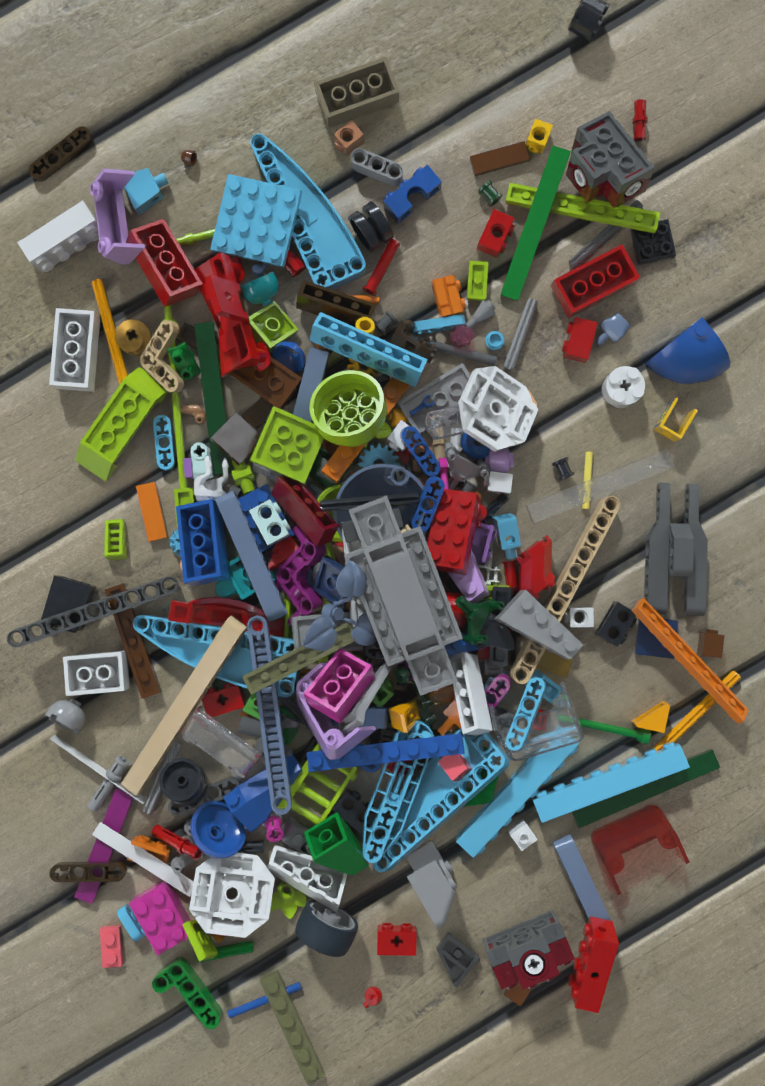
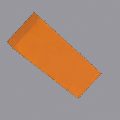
(152, 511)

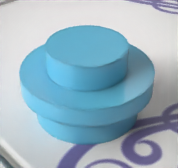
(494, 340)

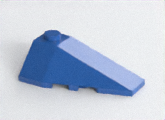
(251, 799)

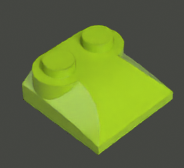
(271, 326)

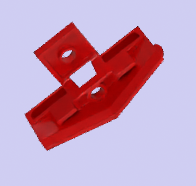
(220, 291)

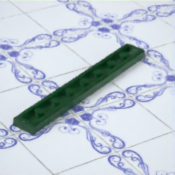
(212, 390)
(699, 766)

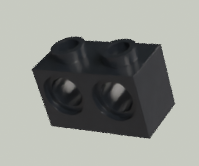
(611, 621)
(350, 814)

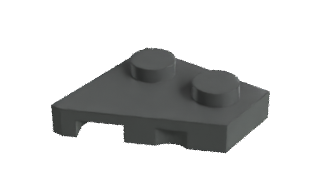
(456, 957)

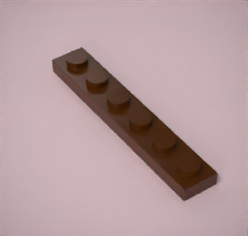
(134, 646)

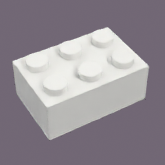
(96, 673)

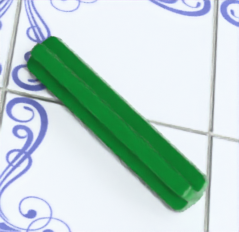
(233, 950)

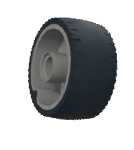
(325, 929)

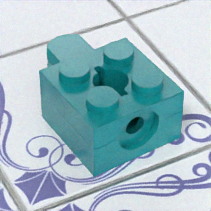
(238, 581)

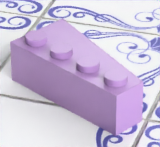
(473, 583)

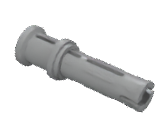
(115, 775)

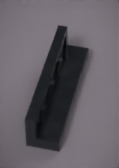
(497, 655)

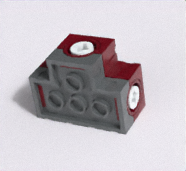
(607, 162)
(529, 952)

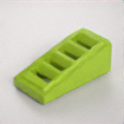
(108, 547)

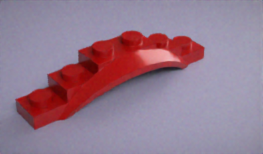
(218, 609)

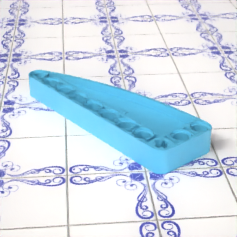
(322, 225)
(191, 648)
(437, 791)

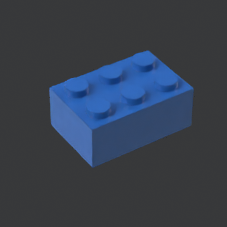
(254, 499)

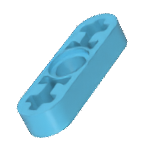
(438, 324)
(167, 428)

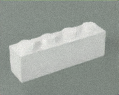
(470, 695)

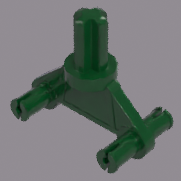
(476, 616)

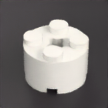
(628, 377)

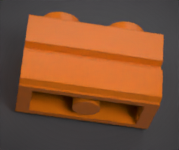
(447, 296)

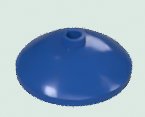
(218, 819)

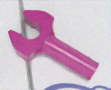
(443, 471)

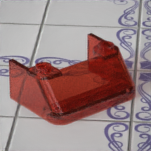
(631, 832)

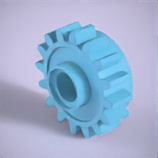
(378, 454)

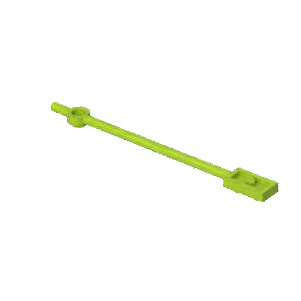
(184, 494)

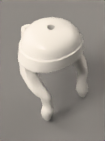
(212, 488)

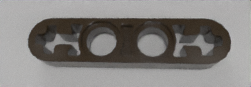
(63, 157)
(88, 875)

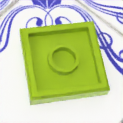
(200, 941)

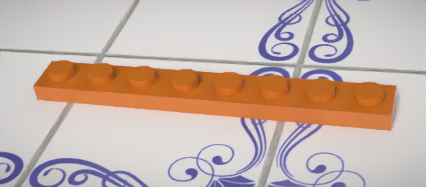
(346, 455)
(690, 660)

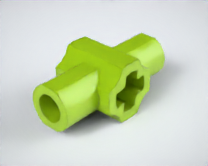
(243, 477)

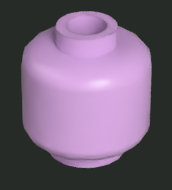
(500, 460)

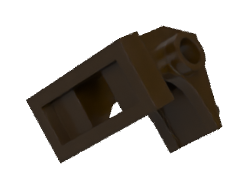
(404, 334)

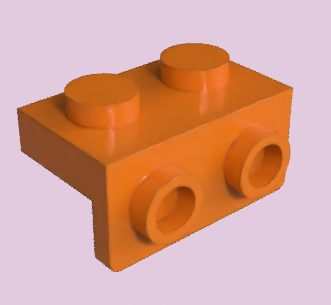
(158, 849)

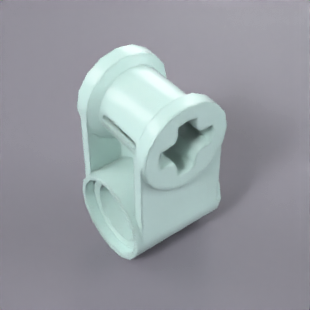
(198, 462)

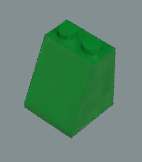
(336, 846)

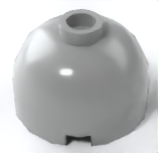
(67, 715)

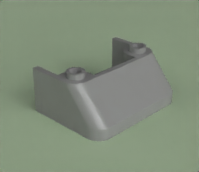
(432, 882)

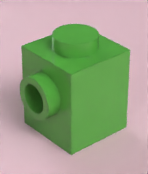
(384, 693)

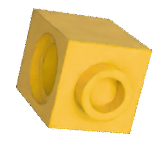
(540, 129)

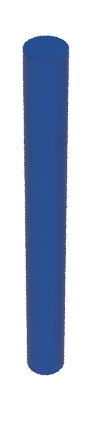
(259, 1002)

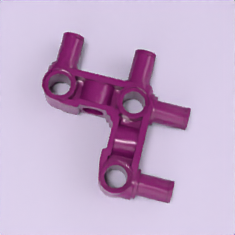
(296, 585)

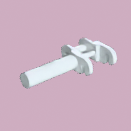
(488, 564)

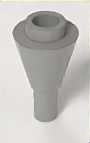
(483, 312)

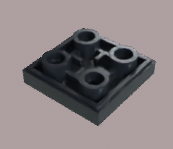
(653, 246)

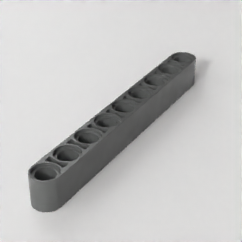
(86, 617)

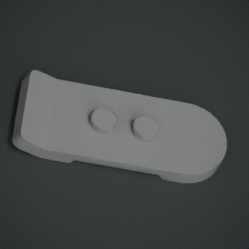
(356, 715)

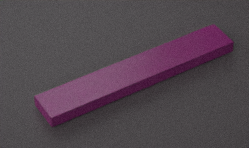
(101, 851)

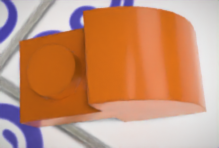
(453, 719)

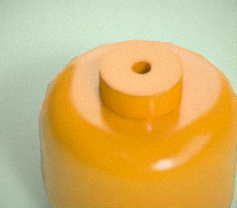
(396, 416)

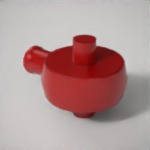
(482, 513)
(372, 996)

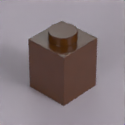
(710, 644)

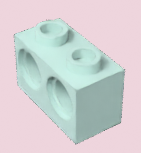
(266, 525)

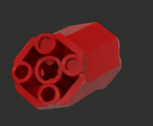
(536, 567)

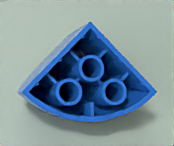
(692, 356)

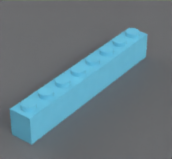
(610, 782)
(511, 799)

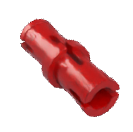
(639, 120)

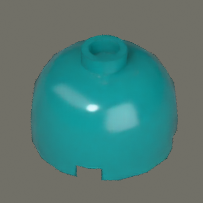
(261, 289)

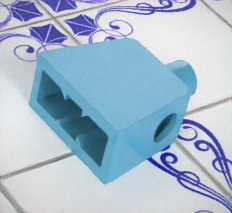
(144, 190)

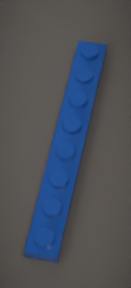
(389, 752)

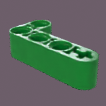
(189, 994)

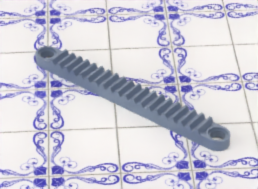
(270, 720)

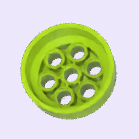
(333, 395)

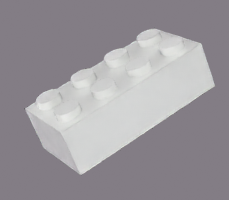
(60, 237)
(74, 350)

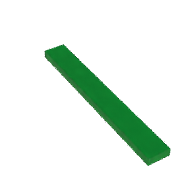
(535, 223)

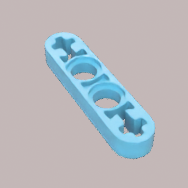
(528, 715)

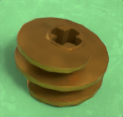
(130, 328)

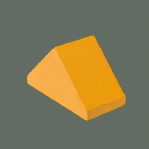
(404, 716)
(654, 719)

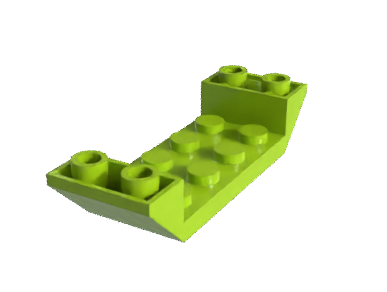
(119, 422)

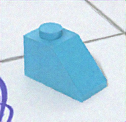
(552, 690)

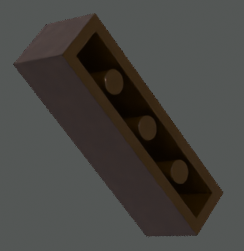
(343, 307)

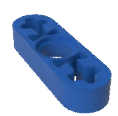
(432, 460)
(427, 488)

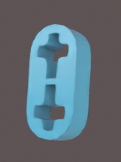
(130, 922)

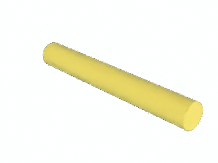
(587, 473)

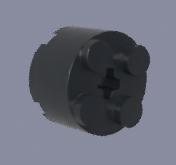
(588, 18)

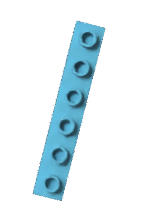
(367, 349)

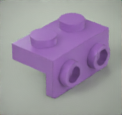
(481, 542)

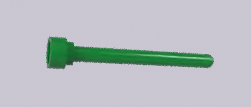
(641, 735)

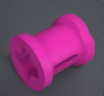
(270, 834)

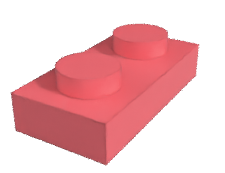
(111, 946)

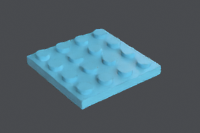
(256, 220)

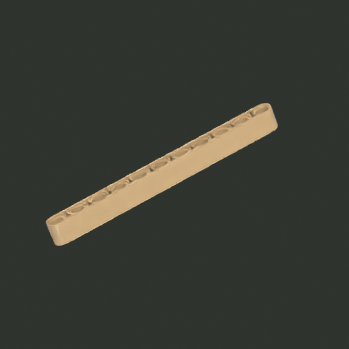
(572, 582)
(184, 705)

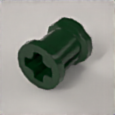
(490, 193)

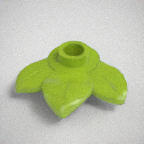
(287, 900)

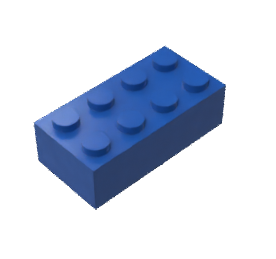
(202, 543)

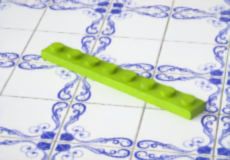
(594, 210)

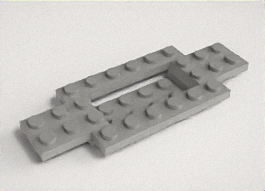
(397, 598)

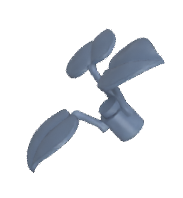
(321, 633)

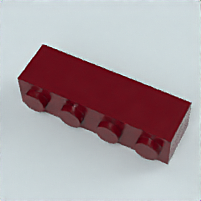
(304, 510)

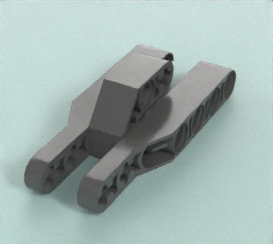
(684, 556)

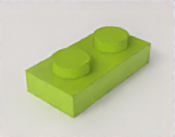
(477, 280)

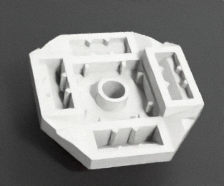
(511, 413)
(238, 915)

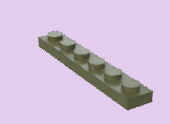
(293, 661)
(292, 1027)

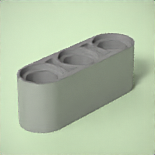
(371, 160)

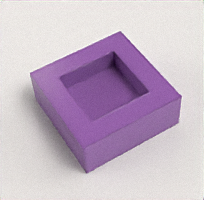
(188, 468)

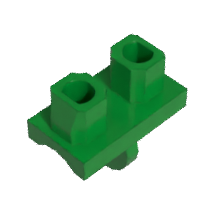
(184, 361)

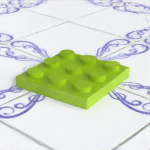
(287, 445)

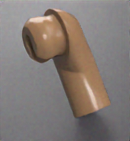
(196, 411)

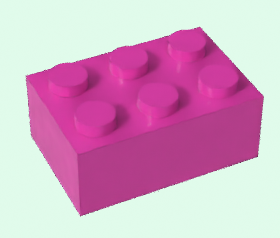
(339, 685)
(161, 916)

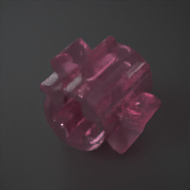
(462, 335)

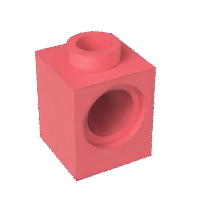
(455, 766)

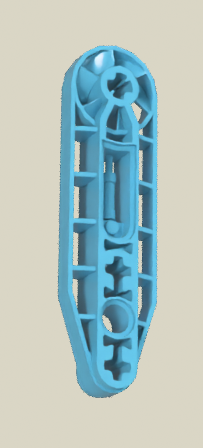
(391, 800)

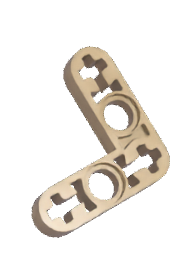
(156, 357)

